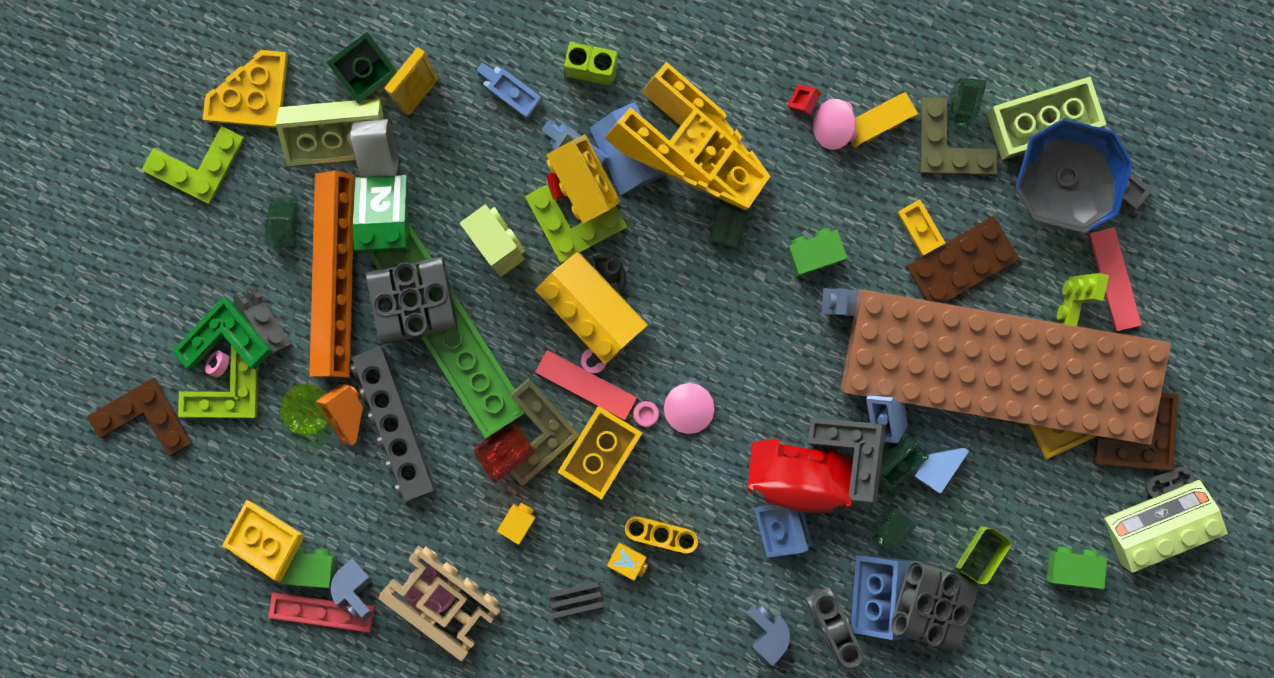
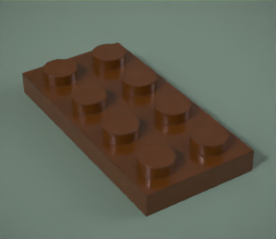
(963, 262)

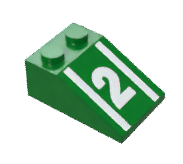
(381, 214)

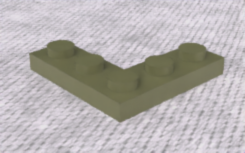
(934, 154)
(555, 435)

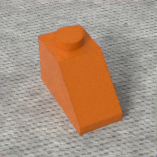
(343, 412)

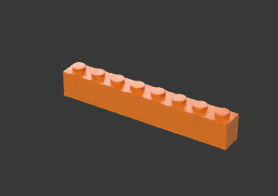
(332, 275)

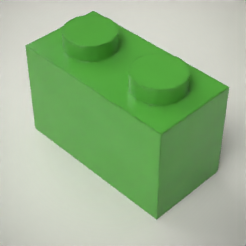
(816, 252)
(311, 569)
(1077, 569)

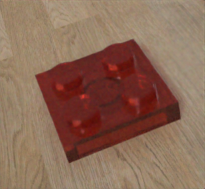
(504, 451)

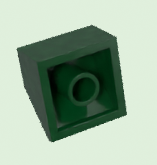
(362, 67)

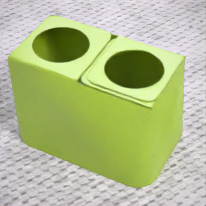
(580, 71)
(996, 559)

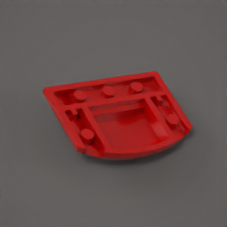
(800, 476)

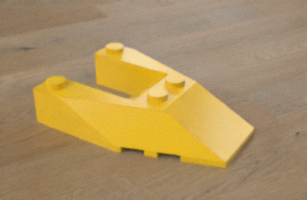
(703, 149)

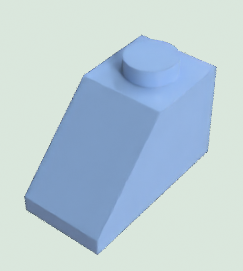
(889, 413)
(939, 468)

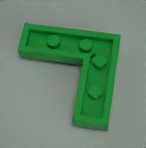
(222, 322)

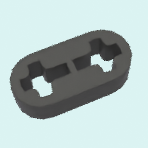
(1167, 477)

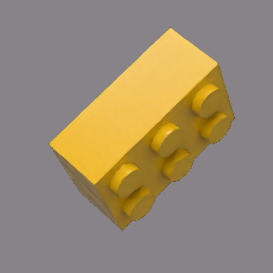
(583, 179)
(600, 452)

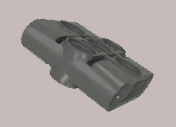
(382, 287)
(934, 606)
(834, 627)

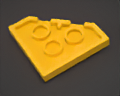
(250, 93)

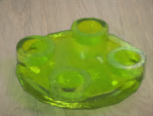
(301, 411)

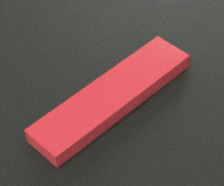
(1118, 289)
(586, 385)
(316, 612)

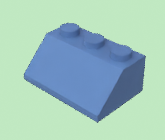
(625, 171)
(876, 594)

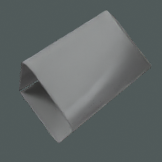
(374, 148)

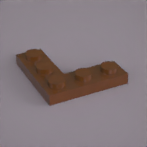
(146, 400)
(1133, 454)

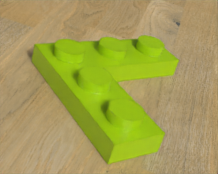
(207, 179)
(569, 240)
(1078, 291)
(238, 403)

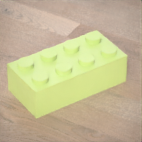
(1024, 117)
(494, 239)

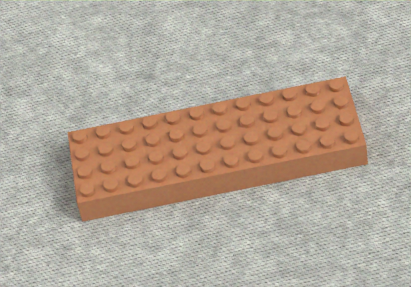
(1005, 366)

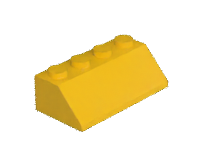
(591, 307)

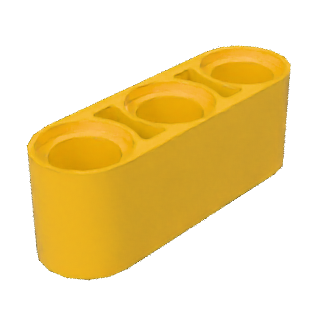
(883, 118)
(670, 543)

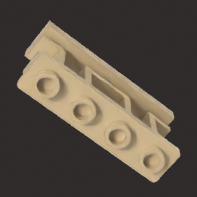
(426, 620)

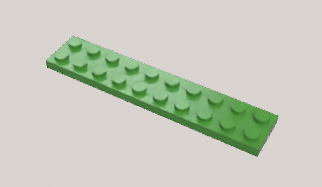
(461, 352)

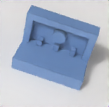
(782, 530)

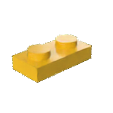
(920, 227)

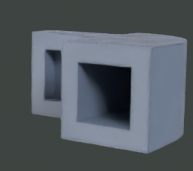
(839, 301)
(345, 587)
(774, 639)

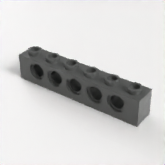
(362, 366)

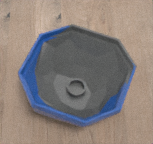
(1074, 175)

